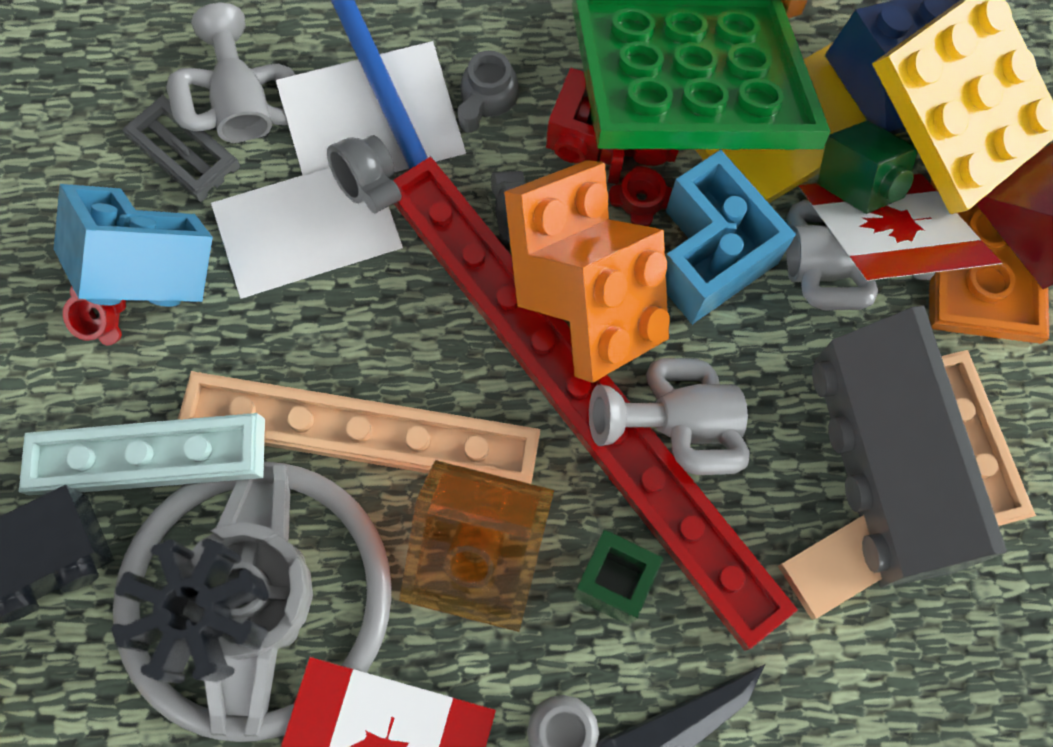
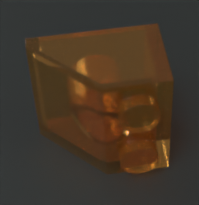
(475, 545)

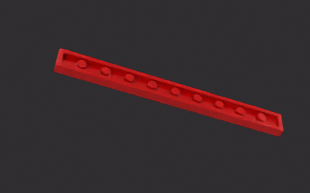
(636, 462)

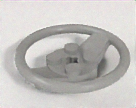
(258, 530)

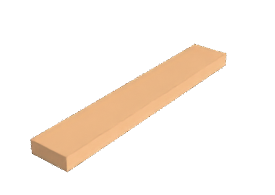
(366, 428)

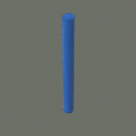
(380, 81)

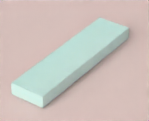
(144, 454)

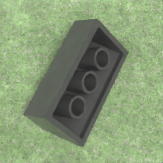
(905, 451)

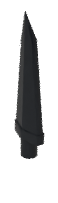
(691, 720)

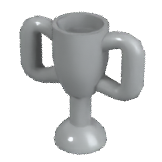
(234, 89)
(819, 257)
(688, 415)

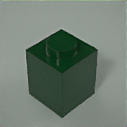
(867, 166)
(618, 578)

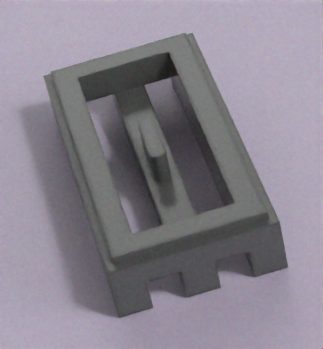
(210, 176)

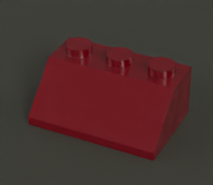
(1024, 214)

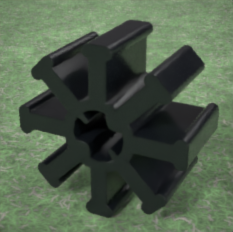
(176, 632)

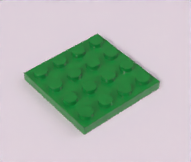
(696, 75)

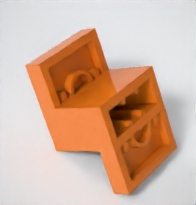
(588, 268)

